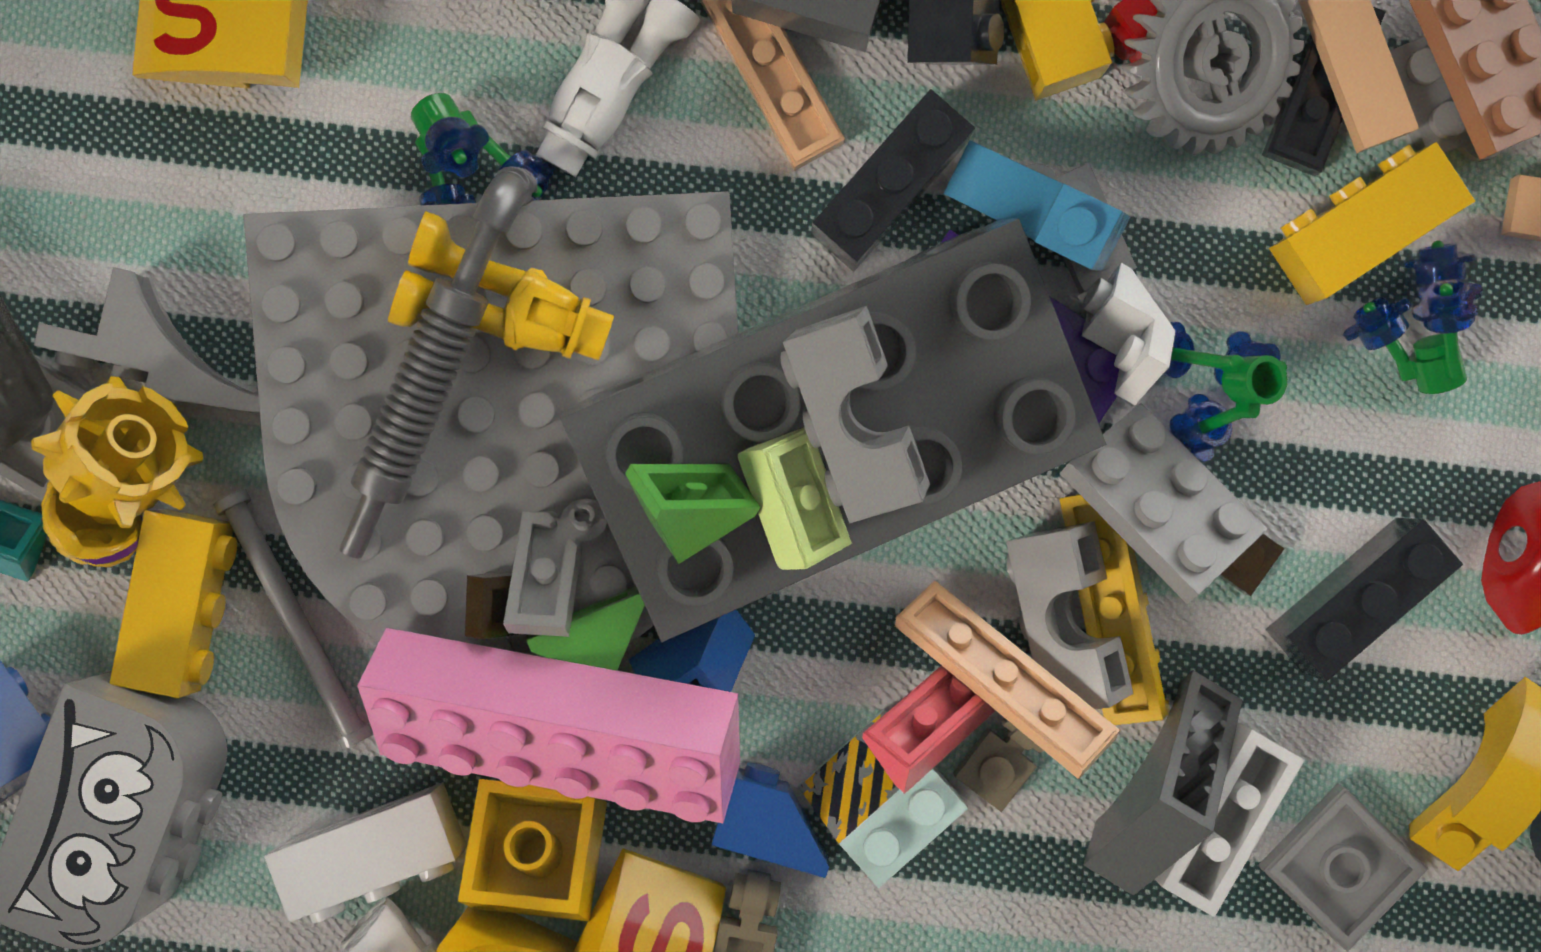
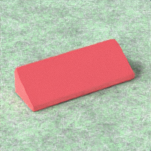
(925, 727)

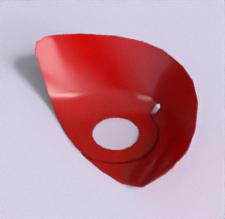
(1515, 586)

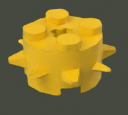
(117, 452)

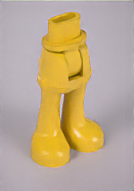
(536, 310)

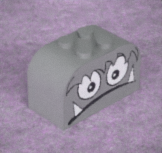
(109, 812)

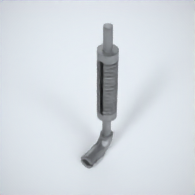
(431, 363)

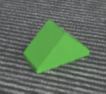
(691, 503)
(596, 634)

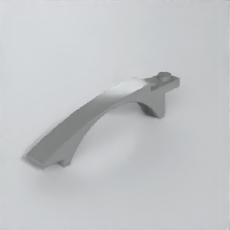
(145, 348)

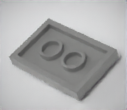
(1164, 503)

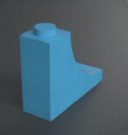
(1047, 209)

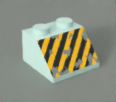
(872, 815)

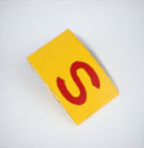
(221, 41)
(653, 909)

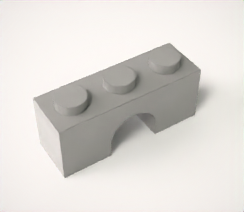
(867, 468)
(1046, 574)

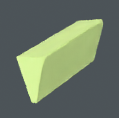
(794, 501)

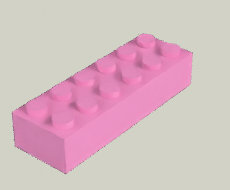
(553, 724)

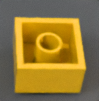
(532, 851)

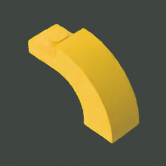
(1497, 791)

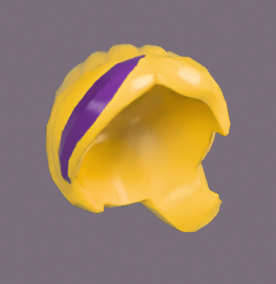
(82, 537)

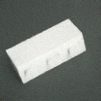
(1252, 791)
(367, 855)

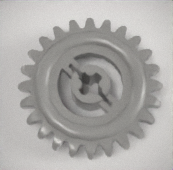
(1193, 42)

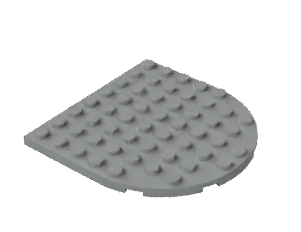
(499, 443)

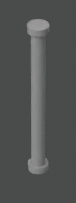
(293, 618)

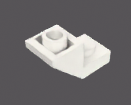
(1132, 327)

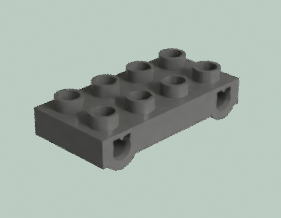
(969, 369)

